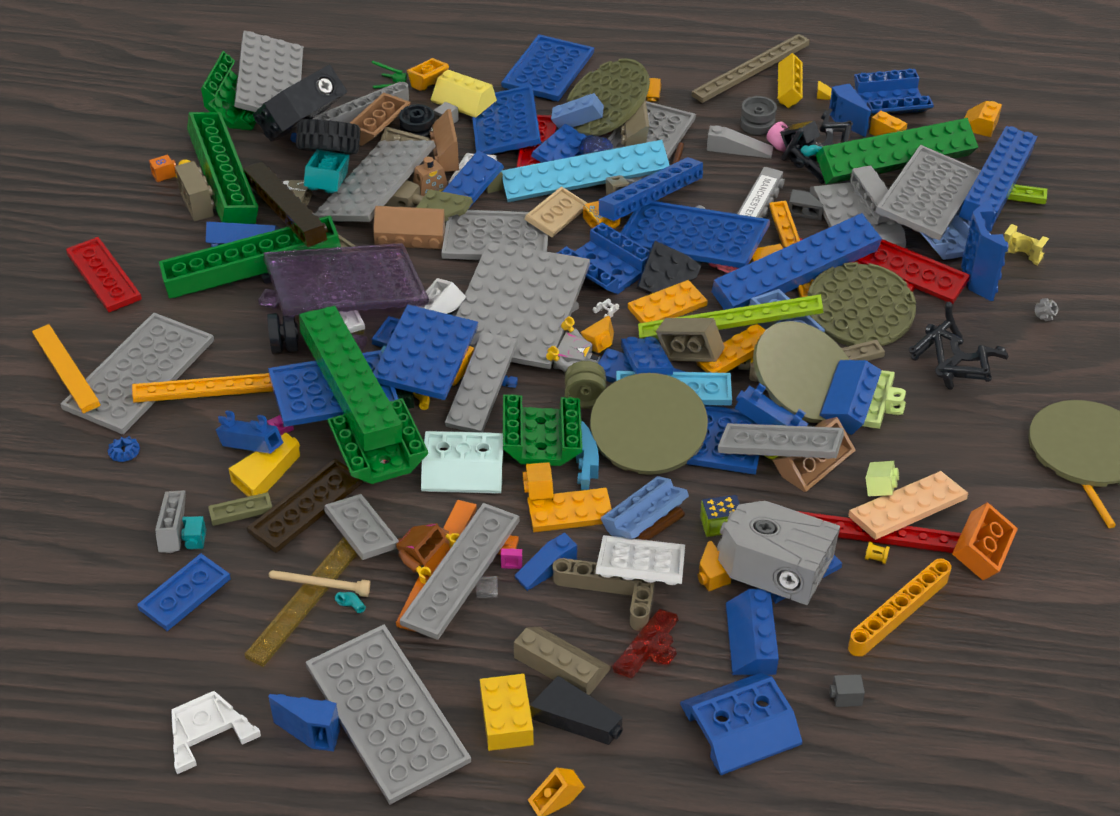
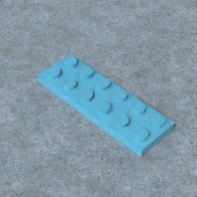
(710, 387)

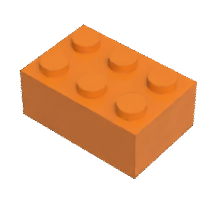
(985, 541)

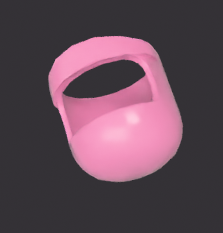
(774, 136)

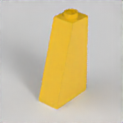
(262, 470)

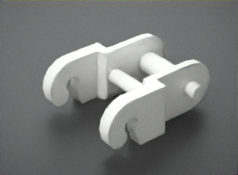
(603, 305)

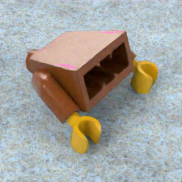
(421, 544)

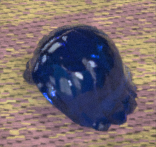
(594, 144)

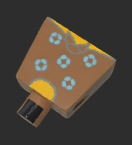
(430, 176)

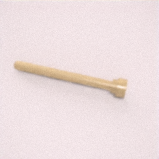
(361, 587)

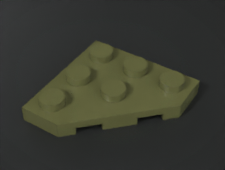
(451, 203)

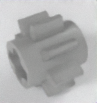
(1046, 309)

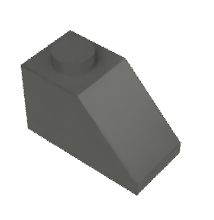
(805, 205)

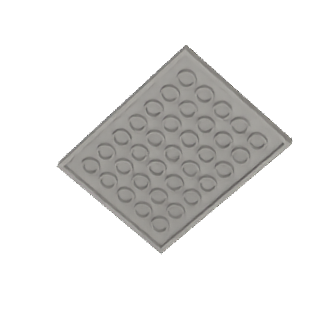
(524, 298)

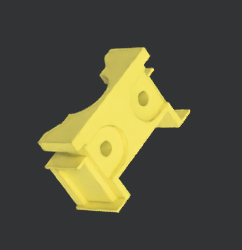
(1022, 243)

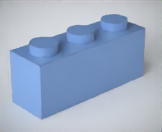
(578, 111)

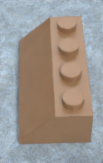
(378, 116)
(446, 142)
(409, 226)
(808, 471)

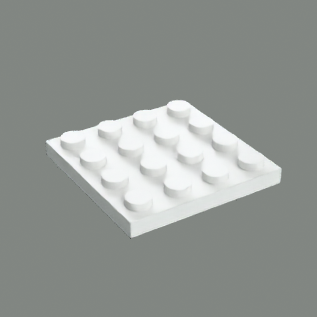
(641, 560)

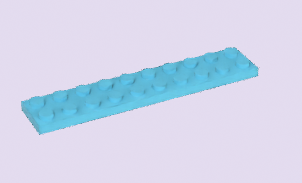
(584, 170)

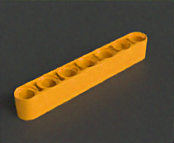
(899, 607)

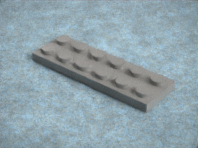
(481, 382)
(781, 440)

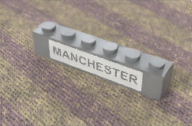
(763, 193)

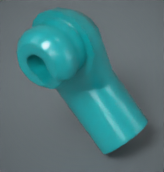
(810, 150)

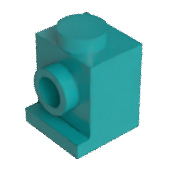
(193, 532)

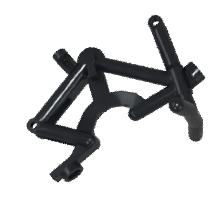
(826, 127)
(948, 368)

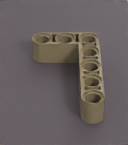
(583, 576)

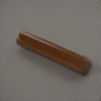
(661, 524)

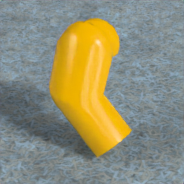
(424, 400)

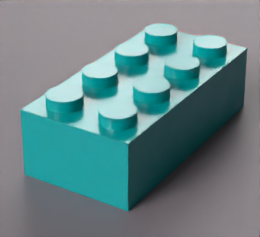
(326, 171)

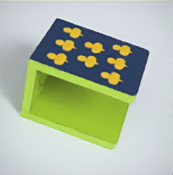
(715, 512)

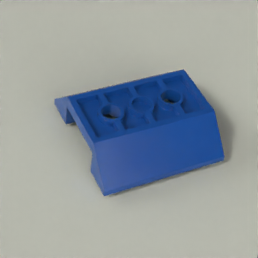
(892, 92)
(984, 253)
(611, 255)
(750, 730)

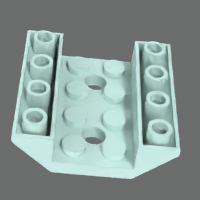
(462, 464)

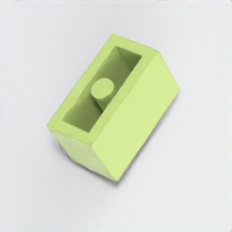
(881, 478)

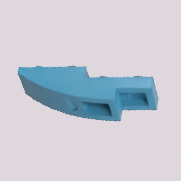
(588, 459)

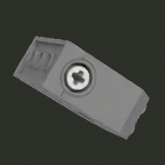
(777, 549)

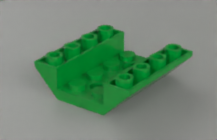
(218, 92)
(558, 434)
(367, 465)

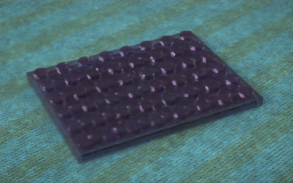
(345, 278)

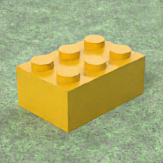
(506, 712)

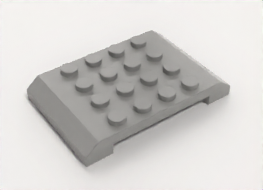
(843, 203)

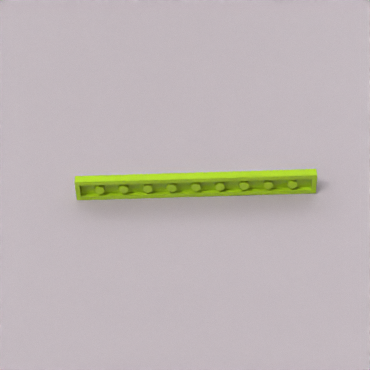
(749, 314)

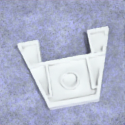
(201, 720)

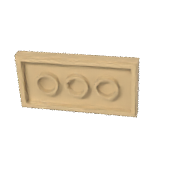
(556, 211)

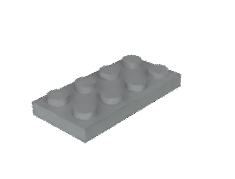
(361, 526)

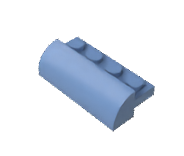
(643, 508)

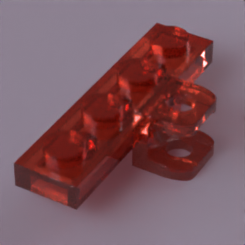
(649, 643)

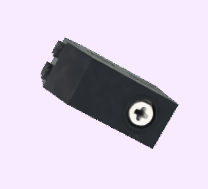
(298, 102)

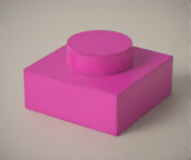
(277, 421)
(511, 558)

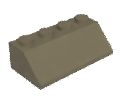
(636, 128)
(559, 658)

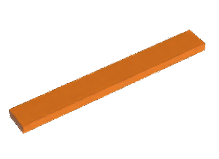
(456, 523)

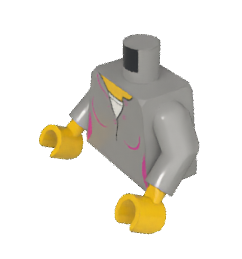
(571, 349)

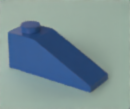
(541, 564)

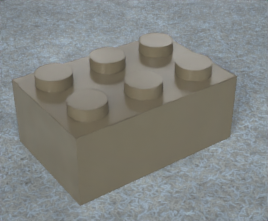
(195, 190)
(690, 339)

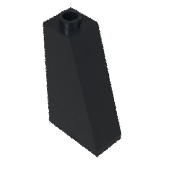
(576, 712)

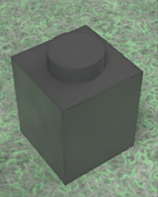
(847, 690)

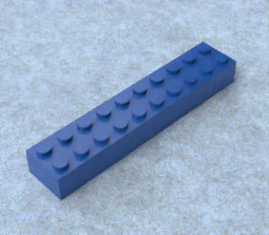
(1000, 172)
(798, 262)

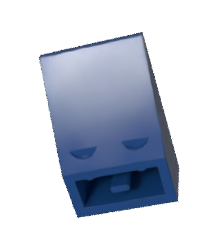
(849, 107)
(308, 720)

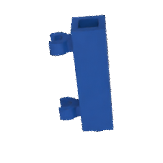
(764, 410)
(248, 435)

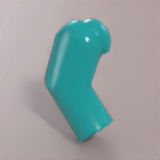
(350, 599)

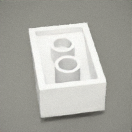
(443, 296)

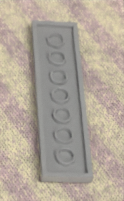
(459, 571)

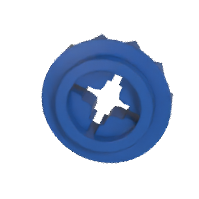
(131, 449)

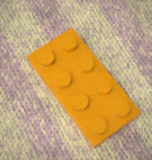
(668, 303)
(736, 351)
(569, 510)

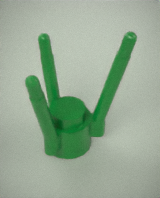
(397, 77)

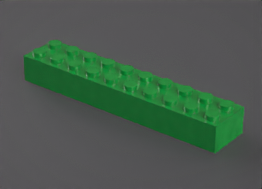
(895, 149)
(222, 168)
(233, 260)
(350, 379)

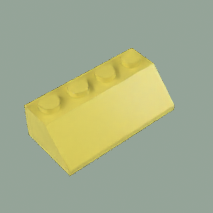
(464, 92)

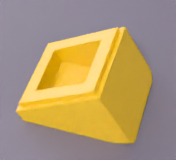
(823, 91)

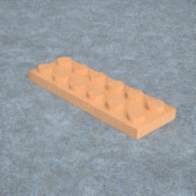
(908, 505)

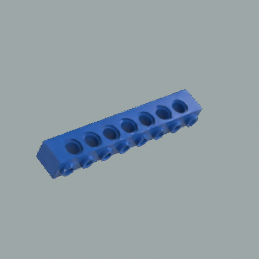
(650, 188)

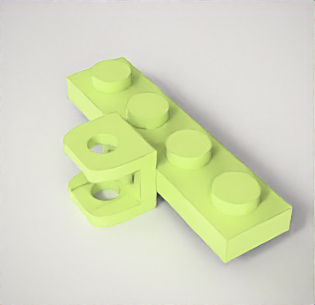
(884, 400)

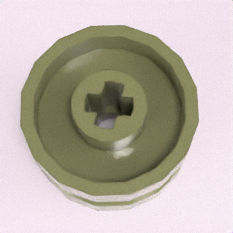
(585, 381)

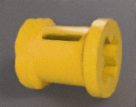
(882, 556)

